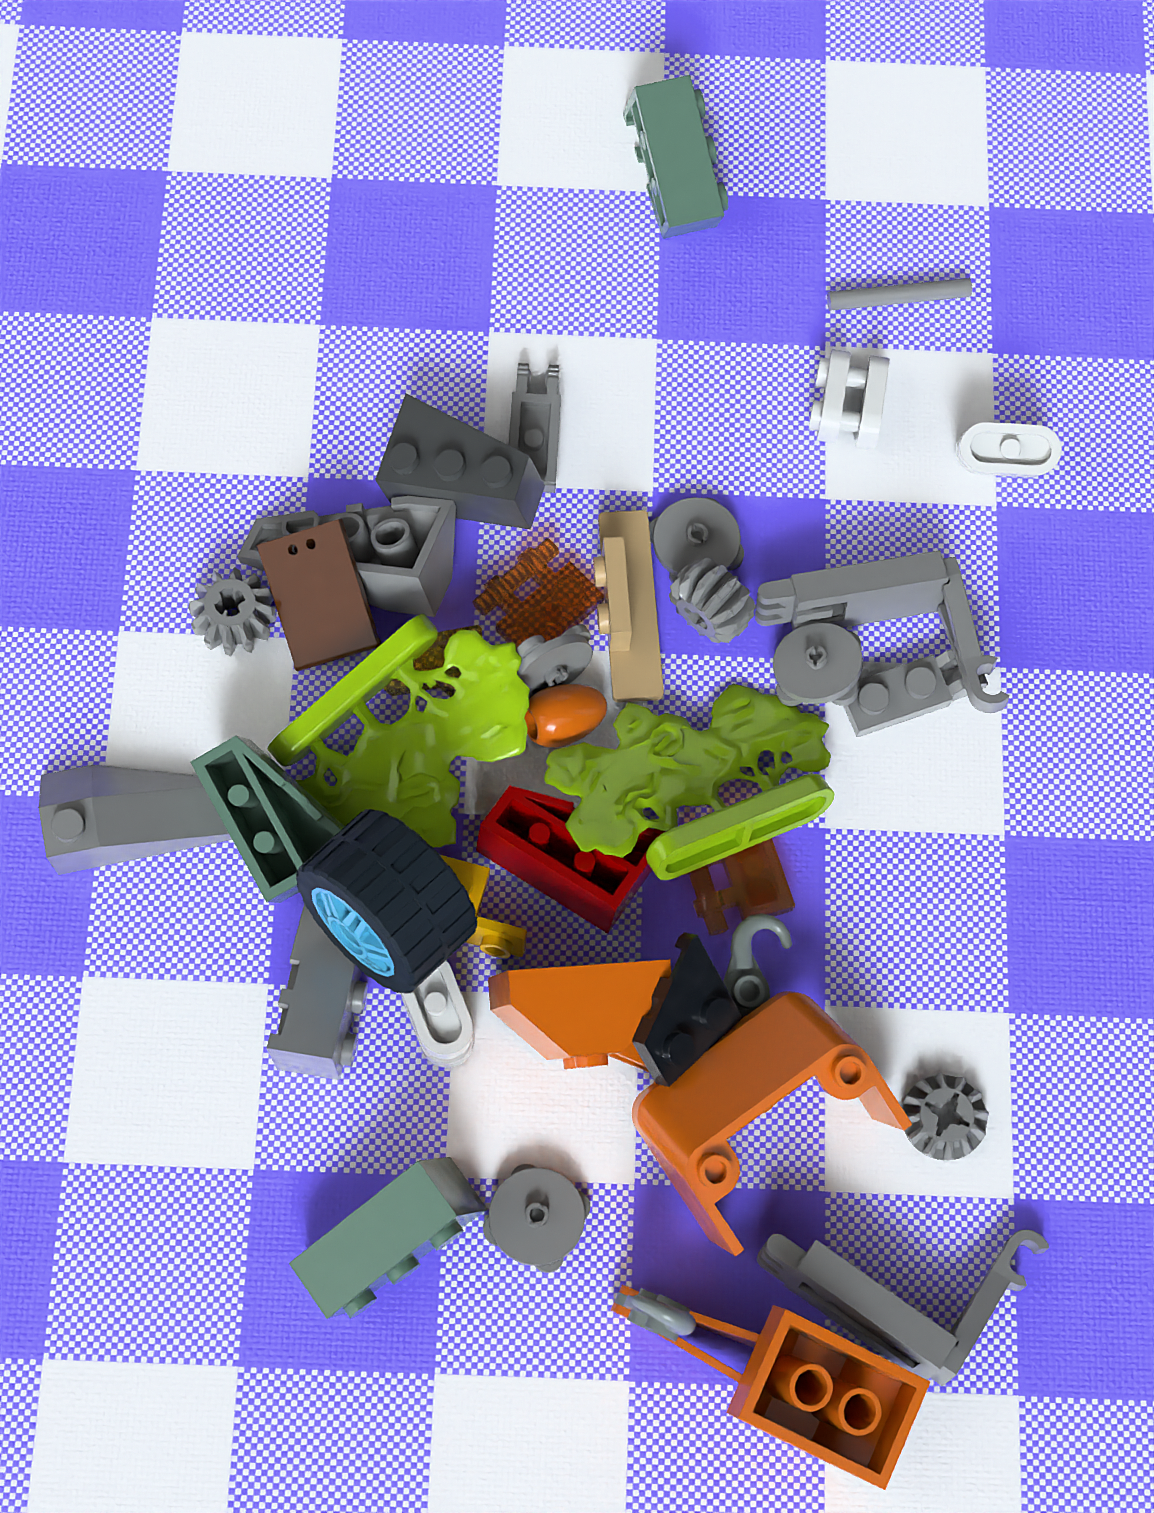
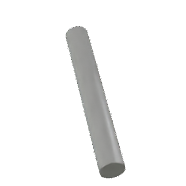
(899, 294)

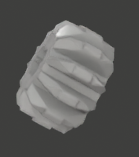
(712, 600)
(212, 615)

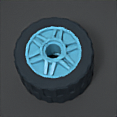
(387, 900)

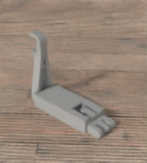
(887, 592)
(885, 1319)

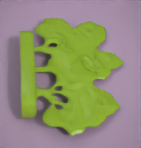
(408, 762)
(672, 766)

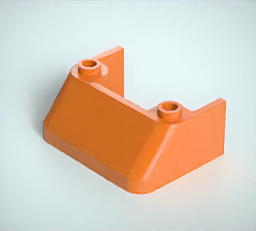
(740, 1080)

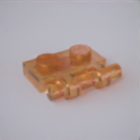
(551, 609)
(755, 887)

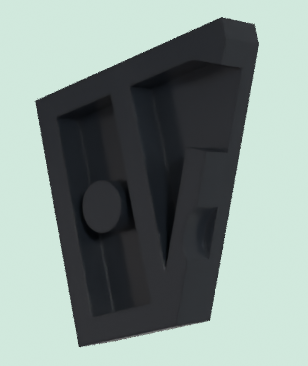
(685, 1014)

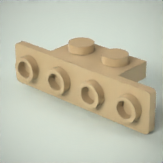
(629, 606)

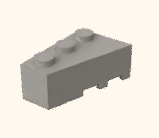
(317, 1007)

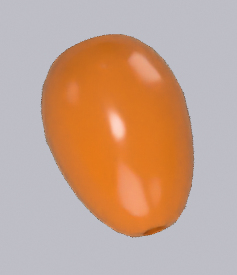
(564, 714)

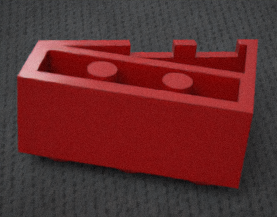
(531, 841)

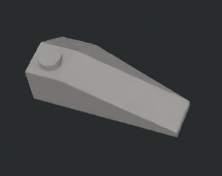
(398, 548)
(121, 815)

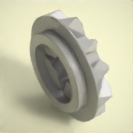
(955, 1140)

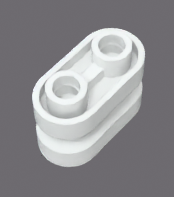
(828, 415)
(1008, 449)
(440, 1018)

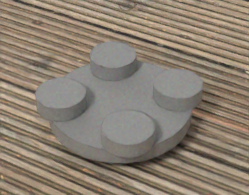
(693, 531)
(556, 660)
(818, 665)
(536, 1217)

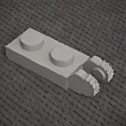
(537, 422)
(905, 693)

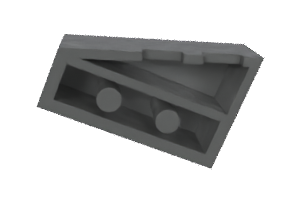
(453, 461)

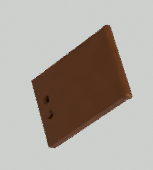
(319, 595)

